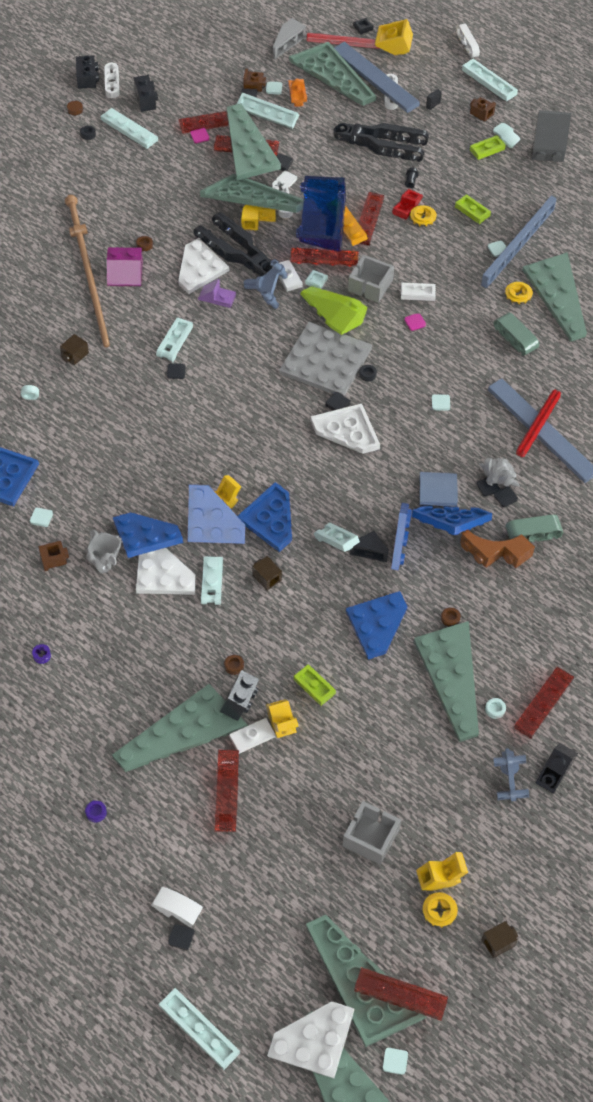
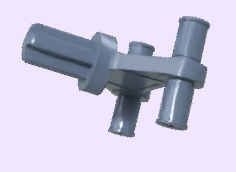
(267, 283)
(510, 765)

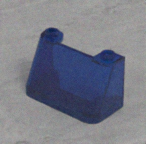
(323, 212)

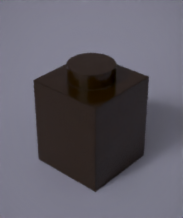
(74, 349)
(266, 572)
(500, 939)

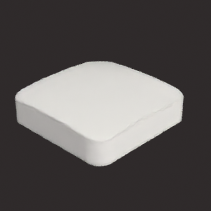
(288, 177)

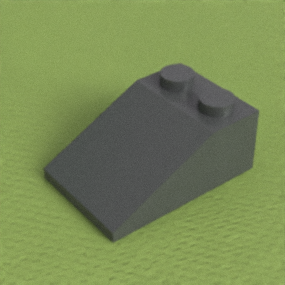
(551, 136)

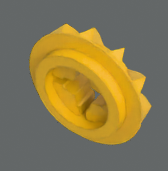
(418, 211)
(516, 287)
(446, 903)

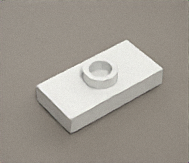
(293, 280)
(418, 291)
(252, 735)

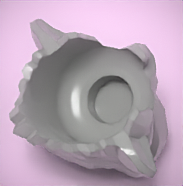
(499, 472)
(103, 550)

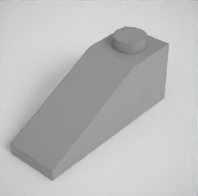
(289, 35)

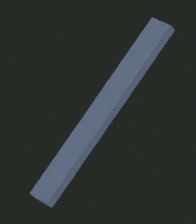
(377, 78)
(518, 242)
(548, 434)

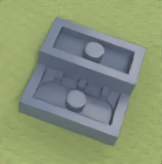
(438, 489)

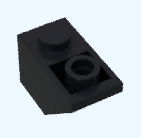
(556, 767)

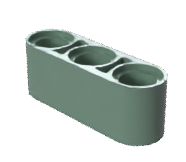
(514, 331)
(535, 528)

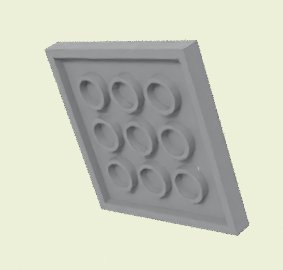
(325, 359)

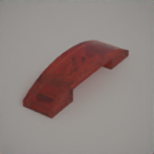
(227, 791)

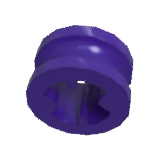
(41, 660)

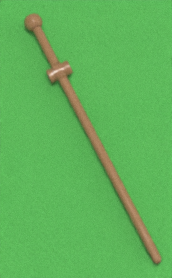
(78, 231)

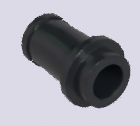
(412, 173)

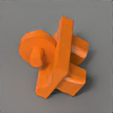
(297, 92)

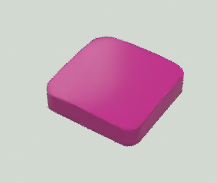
(199, 135)
(415, 322)

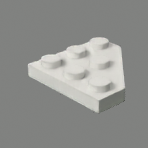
(199, 266)
(348, 428)
(163, 574)
(314, 1040)

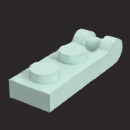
(174, 339)
(337, 537)
(212, 580)

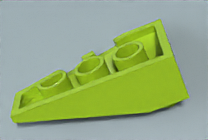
(340, 311)

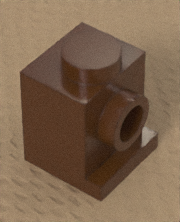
(254, 80)
(482, 108)
(53, 555)

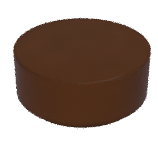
(74, 108)
(145, 243)
(450, 617)
(233, 664)

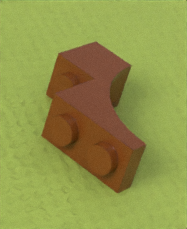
(486, 552)

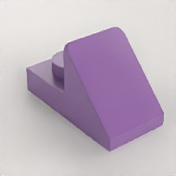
(214, 294)

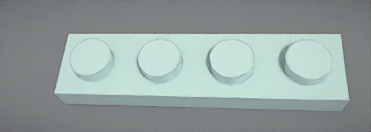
(489, 80)
(268, 111)
(129, 128)
(199, 1028)

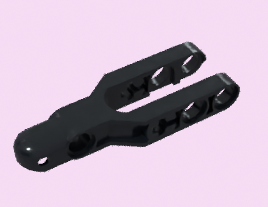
(366, 136)
(253, 260)

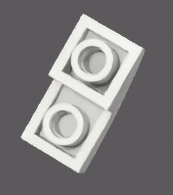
(177, 905)

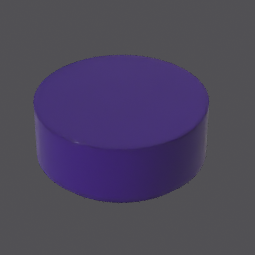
(95, 811)

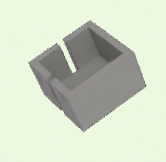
(371, 278)
(371, 837)

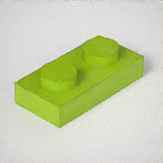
(487, 147)
(472, 209)
(314, 685)

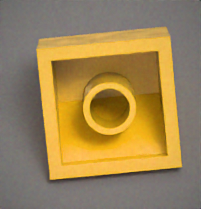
(395, 37)

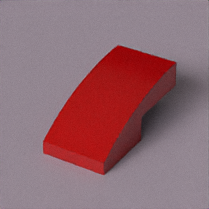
(408, 201)

